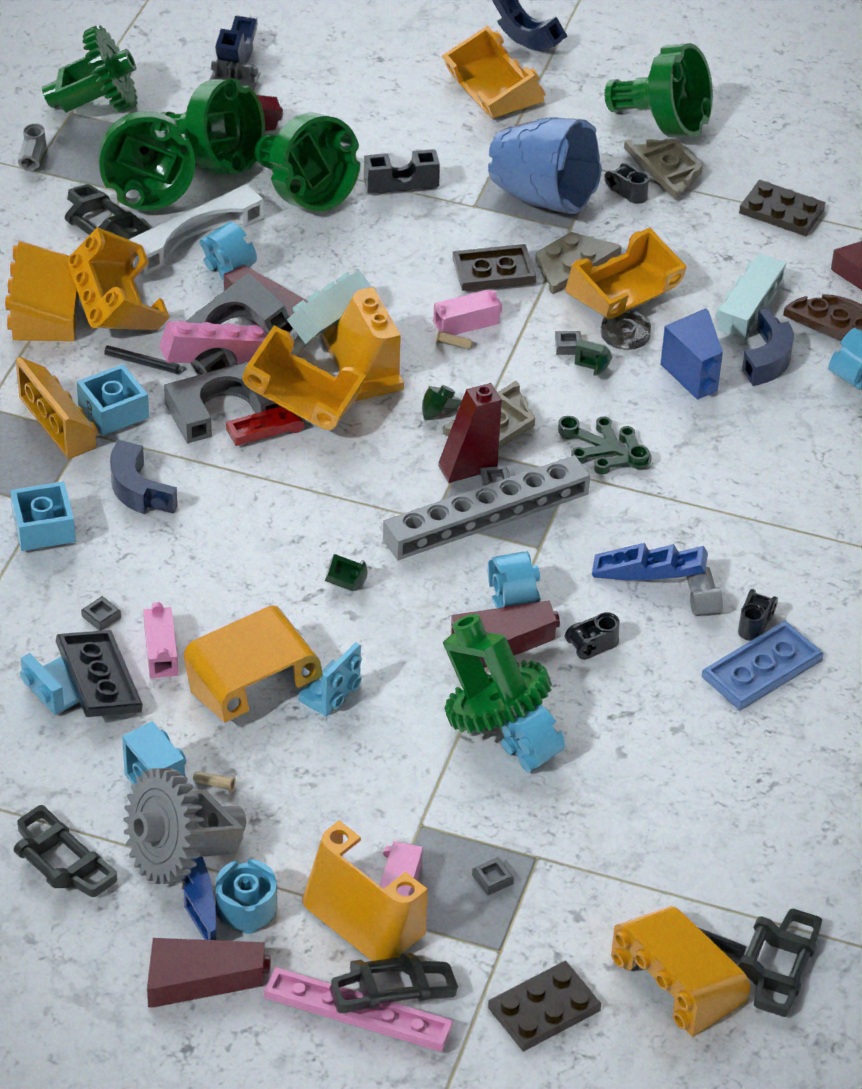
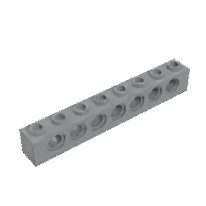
(485, 507)

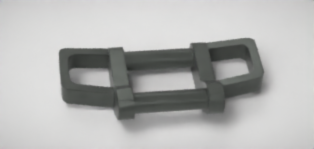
(96, 200)
(32, 848)
(777, 937)
(372, 998)

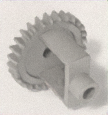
(165, 829)

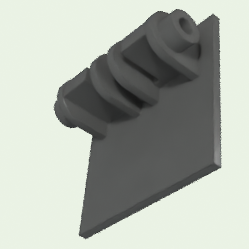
(245, 73)

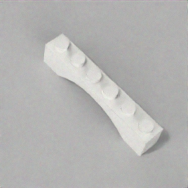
(238, 206)

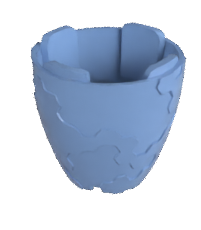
(547, 162)

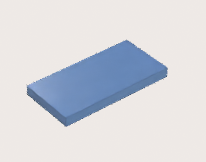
(762, 665)

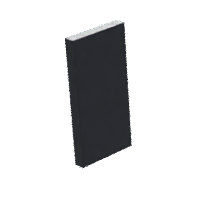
(98, 673)

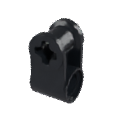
(628, 183)
(756, 614)
(595, 635)

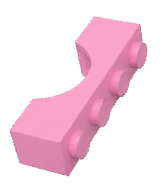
(186, 340)

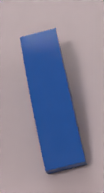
(640, 563)
(200, 899)

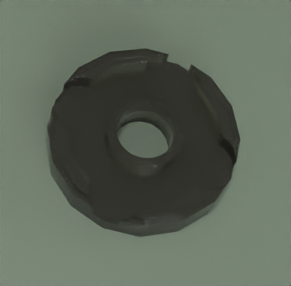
(634, 338)

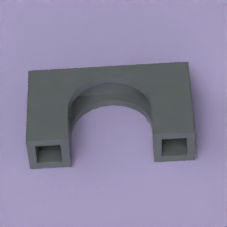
(242, 299)
(187, 399)

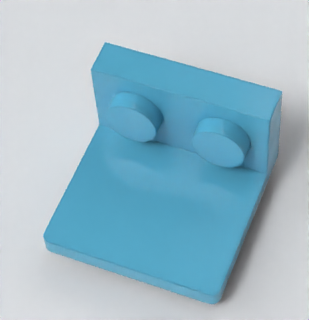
(336, 683)

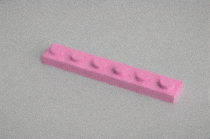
(387, 1019)

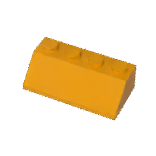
(55, 409)

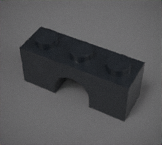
(420, 173)

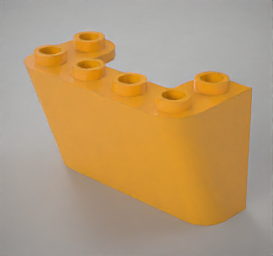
(491, 76)
(627, 280)
(106, 283)
(40, 295)
(300, 385)
(243, 654)
(356, 907)
(684, 964)

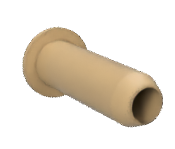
(453, 340)
(215, 780)

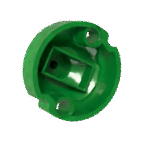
(675, 91)
(222, 125)
(146, 160)
(311, 161)

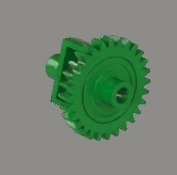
(99, 73)
(493, 697)

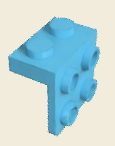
(49, 683)

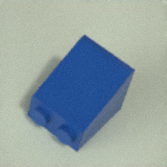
(693, 353)

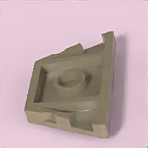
(667, 163)
(559, 256)
(515, 415)

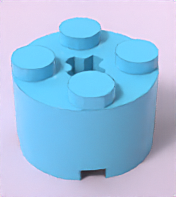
(227, 249)
(848, 362)
(513, 579)
(532, 738)
(246, 895)

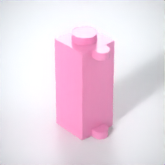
(467, 312)
(160, 641)
(402, 858)

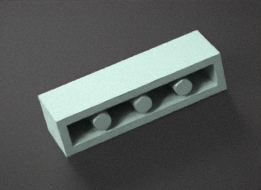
(750, 295)
(325, 308)

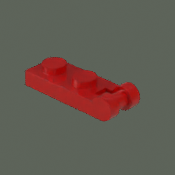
(263, 425)

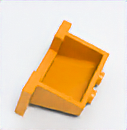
(368, 342)

